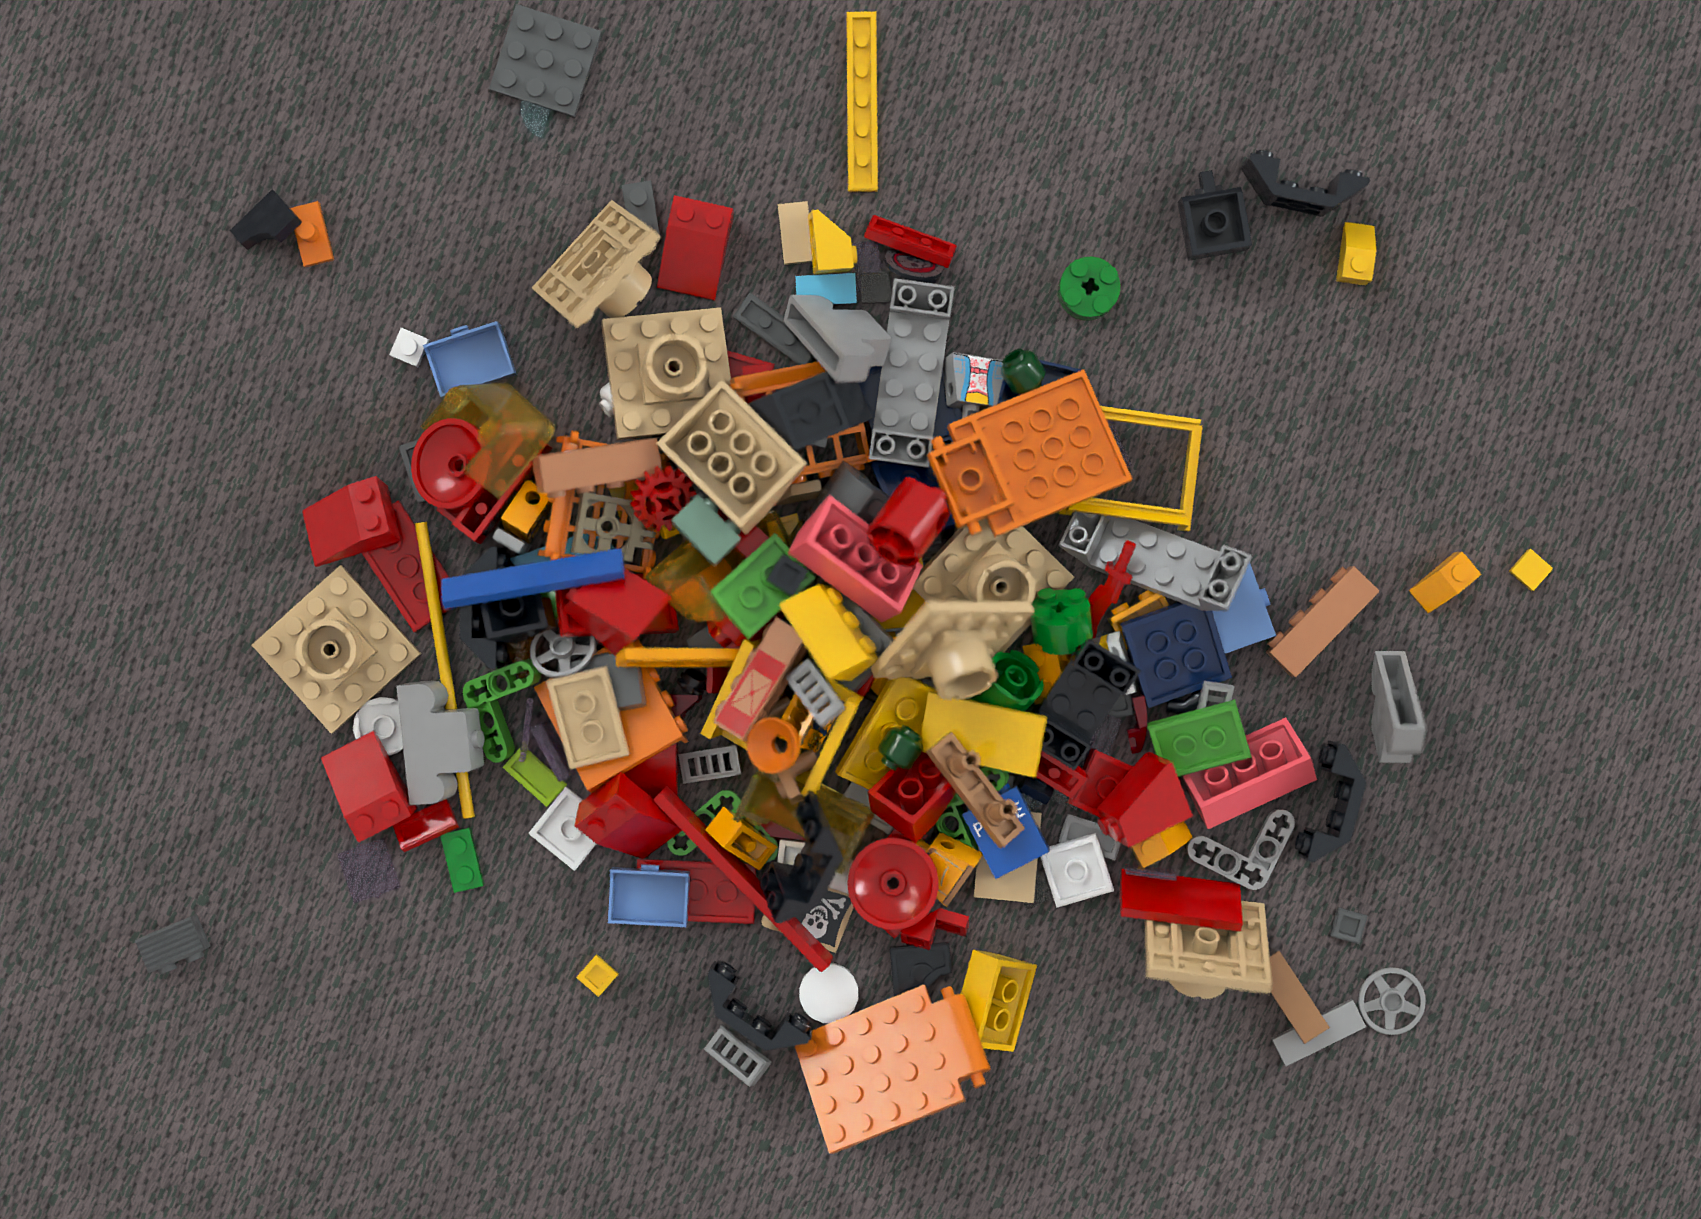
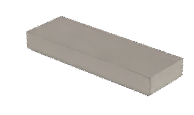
(1342, 1020)

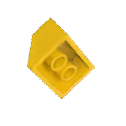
(830, 632)
(997, 997)

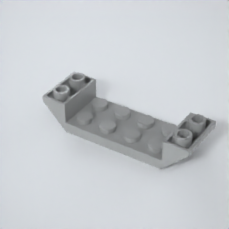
(911, 372)
(1160, 560)

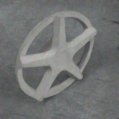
(562, 649)
(1391, 1000)

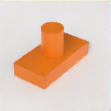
(312, 235)

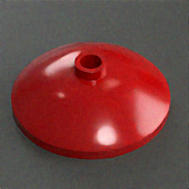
(438, 463)
(898, 906)

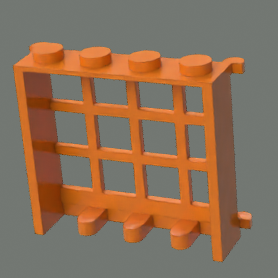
(786, 377)
(561, 513)

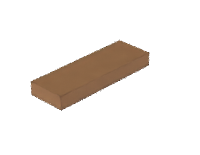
(1295, 1000)

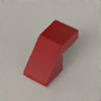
(923, 932)

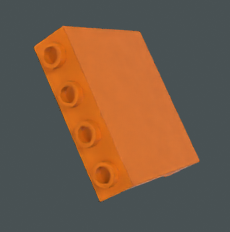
(645, 728)

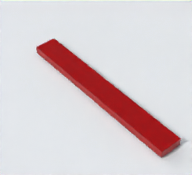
(740, 876)

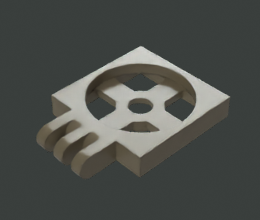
(634, 531)

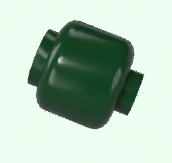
(1022, 371)
(900, 747)

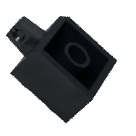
(1214, 220)

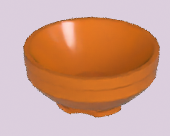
(762, 745)

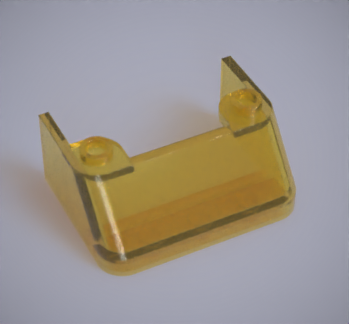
(508, 438)
(690, 577)
(846, 816)

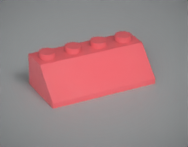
(838, 551)
(1275, 768)

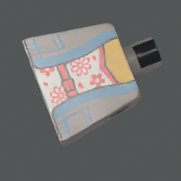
(971, 382)

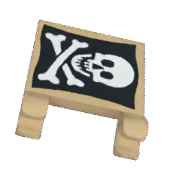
(825, 921)

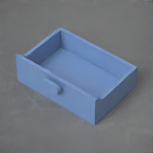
(470, 357)
(1247, 616)
(649, 896)

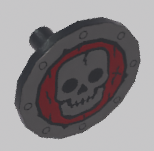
(912, 267)

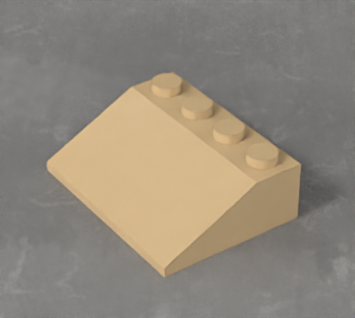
(732, 456)

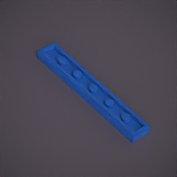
(533, 578)

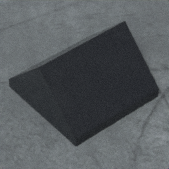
(514, 618)

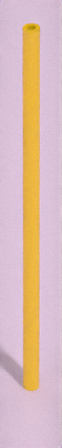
(441, 649)

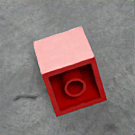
(616, 609)
(1144, 802)

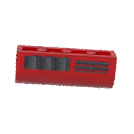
(486, 510)

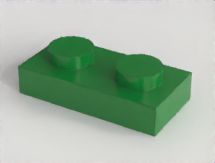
(462, 860)

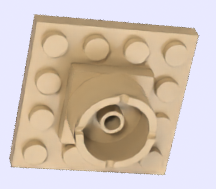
(601, 268)
(638, 352)
(991, 570)
(366, 645)
(953, 645)
(1210, 959)

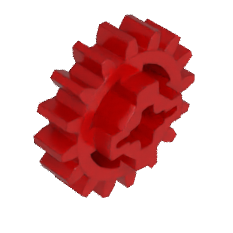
(665, 486)

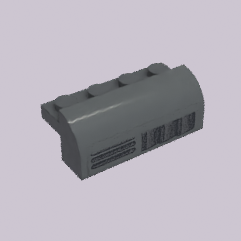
(854, 492)

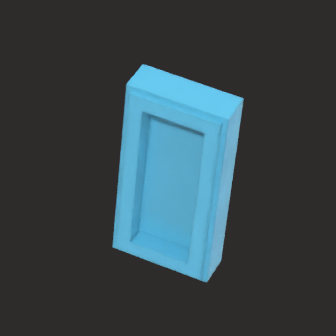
(834, 287)

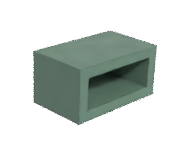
(706, 530)

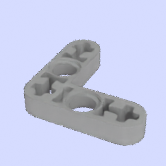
(1254, 859)

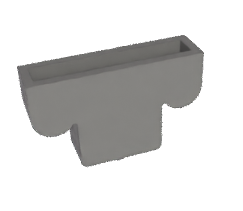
(839, 339)
(1396, 715)
(436, 741)

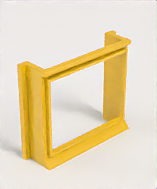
(1145, 512)
(811, 778)

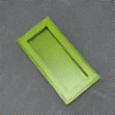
(535, 777)

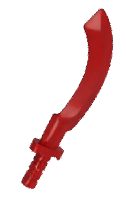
(1110, 592)

